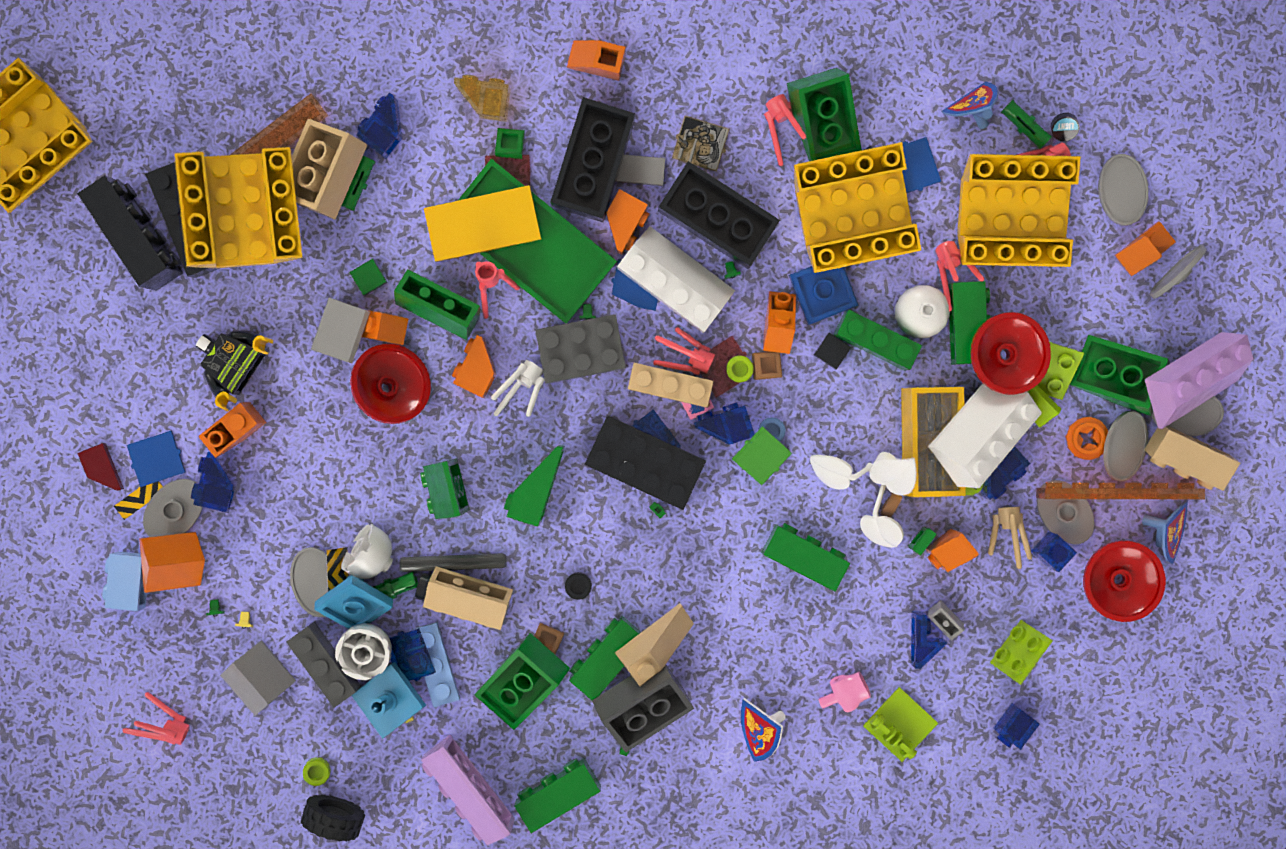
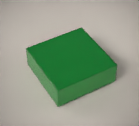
(510, 143)
(368, 277)
(922, 540)

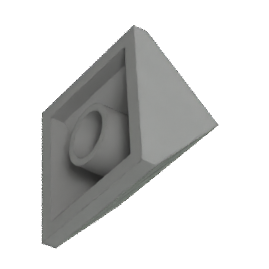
(340, 330)
(258, 677)

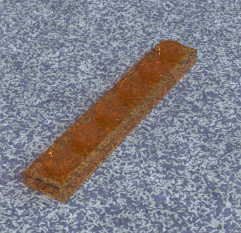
(1081, 490)

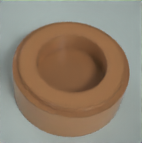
(891, 505)

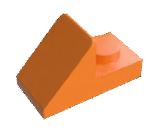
(1145, 249)

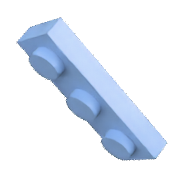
(441, 683)

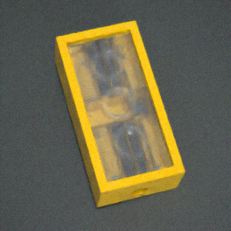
(923, 417)

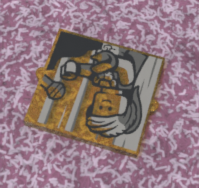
(700, 143)

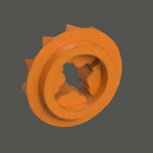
(1074, 439)

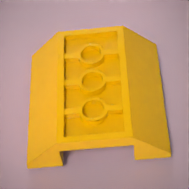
(35, 134)
(238, 208)
(855, 208)
(1016, 210)

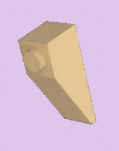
(655, 645)

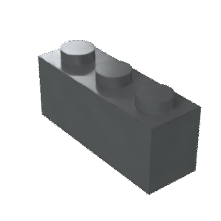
(319, 660)

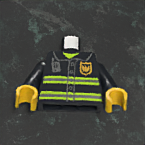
(231, 362)

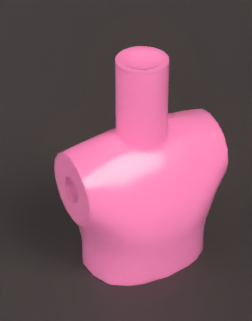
(847, 691)

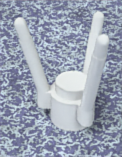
(526, 375)

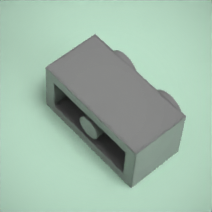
(946, 620)

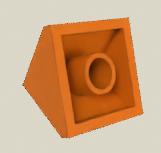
(171, 561)

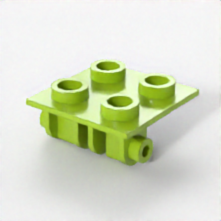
(1061, 370)
(1021, 651)
(900, 725)

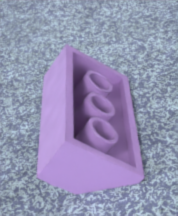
(1198, 376)
(468, 791)

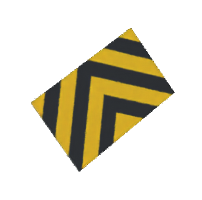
(137, 499)
(335, 574)

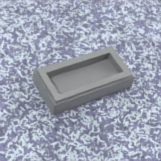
(642, 170)

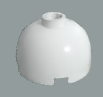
(922, 311)
(369, 554)
(363, 651)

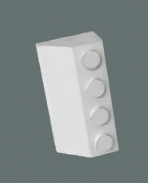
(675, 279)
(983, 434)

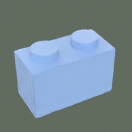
(124, 582)

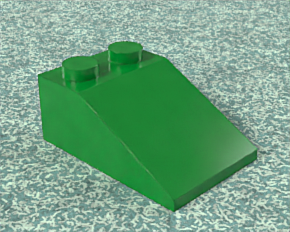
(825, 113)
(1117, 373)
(445, 489)
(532, 495)
(522, 681)

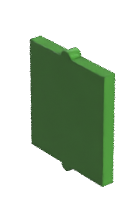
(761, 455)

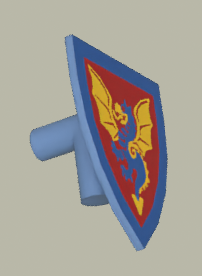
(977, 103)
(1169, 531)

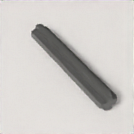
(453, 562)

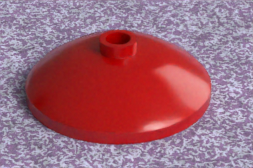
(1025, 348)
(401, 372)
(1141, 582)

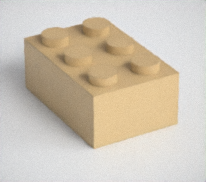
(324, 167)

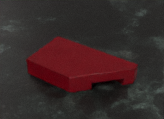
(100, 466)

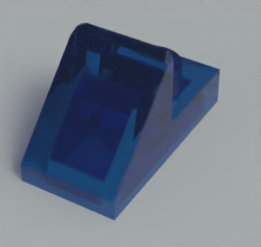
(923, 648)

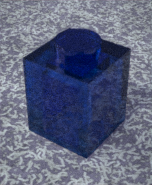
(1054, 551)
(1015, 727)

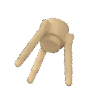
(1010, 519)

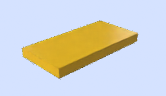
(482, 223)

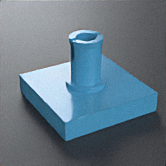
(353, 603)
(388, 700)

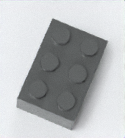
(580, 349)
(639, 712)

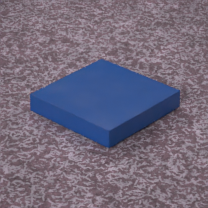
(823, 293)

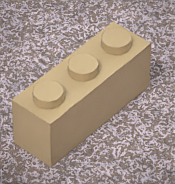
(670, 385)
(1191, 458)
(467, 598)

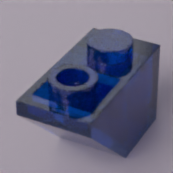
(383, 128)
(729, 426)
(1009, 469)
(215, 486)

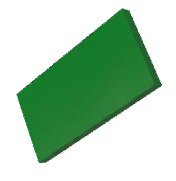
(555, 270)

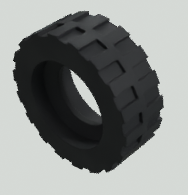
(332, 818)

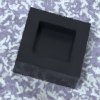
(832, 351)

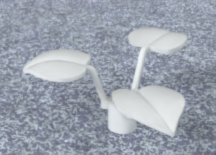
(893, 473)

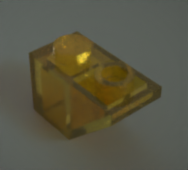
(487, 99)

